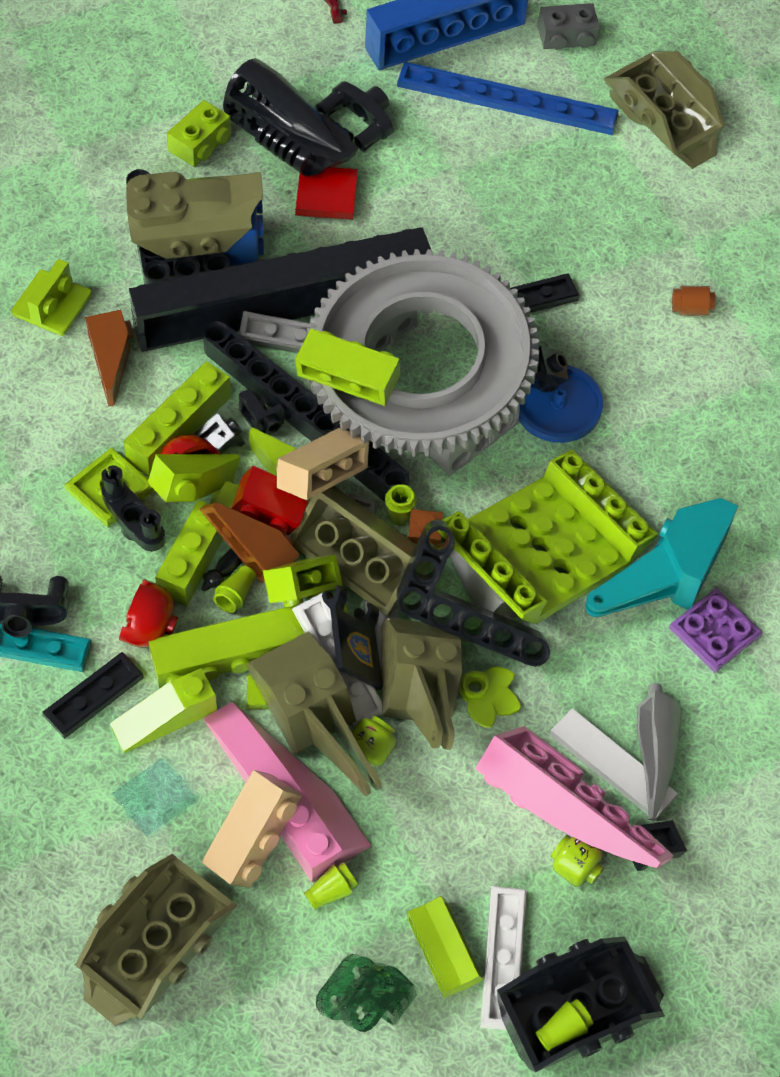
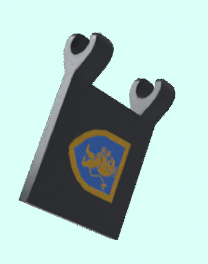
(355, 638)

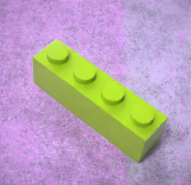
(178, 415)

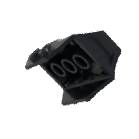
(607, 981)

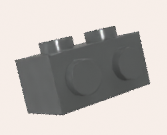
(568, 26)

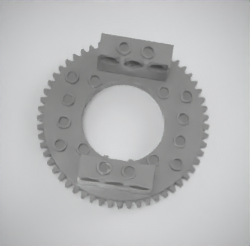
(479, 408)

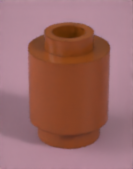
(693, 300)

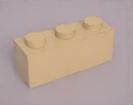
(322, 464)
(251, 829)

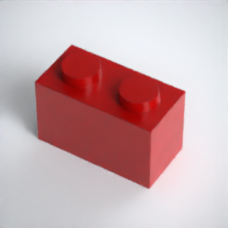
(266, 503)

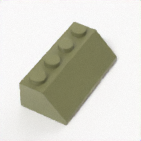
(367, 548)

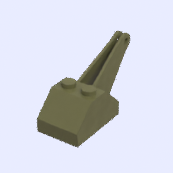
(421, 677)
(312, 704)

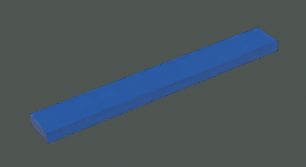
(508, 98)

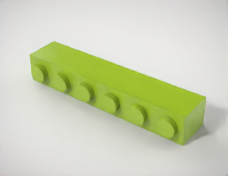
(223, 645)

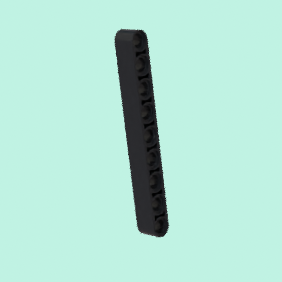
(226, 345)

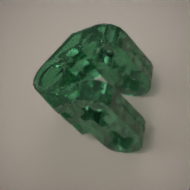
(380, 991)

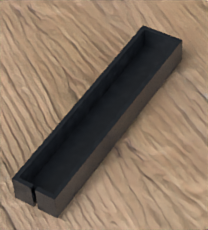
(279, 287)

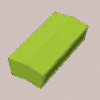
(444, 947)

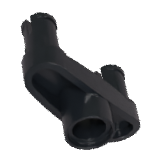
(363, 104)
(127, 507)
(26, 610)

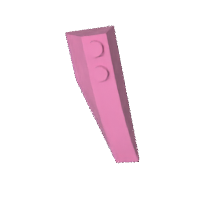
(553, 790)
(321, 827)

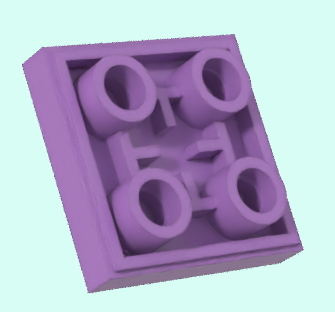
(715, 630)

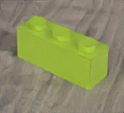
(348, 366)
(189, 556)

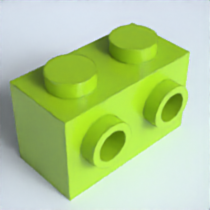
(199, 133)
(302, 579)

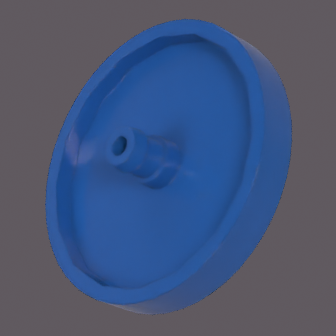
(563, 413)

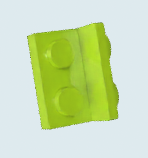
(52, 299)

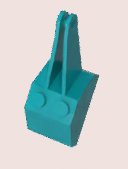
(674, 566)

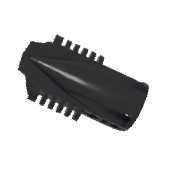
(285, 120)

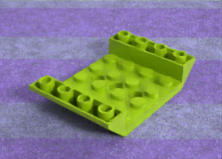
(570, 516)

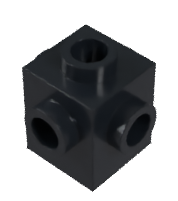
(551, 370)

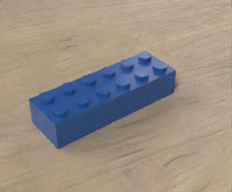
(418, 28)

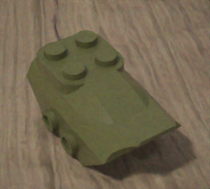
(671, 102)
(191, 215)
(149, 938)

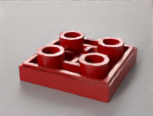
(327, 194)

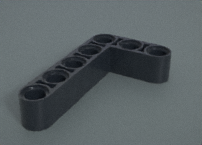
(160, 269)
(461, 609)

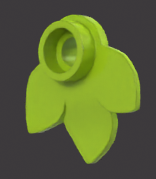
(493, 698)

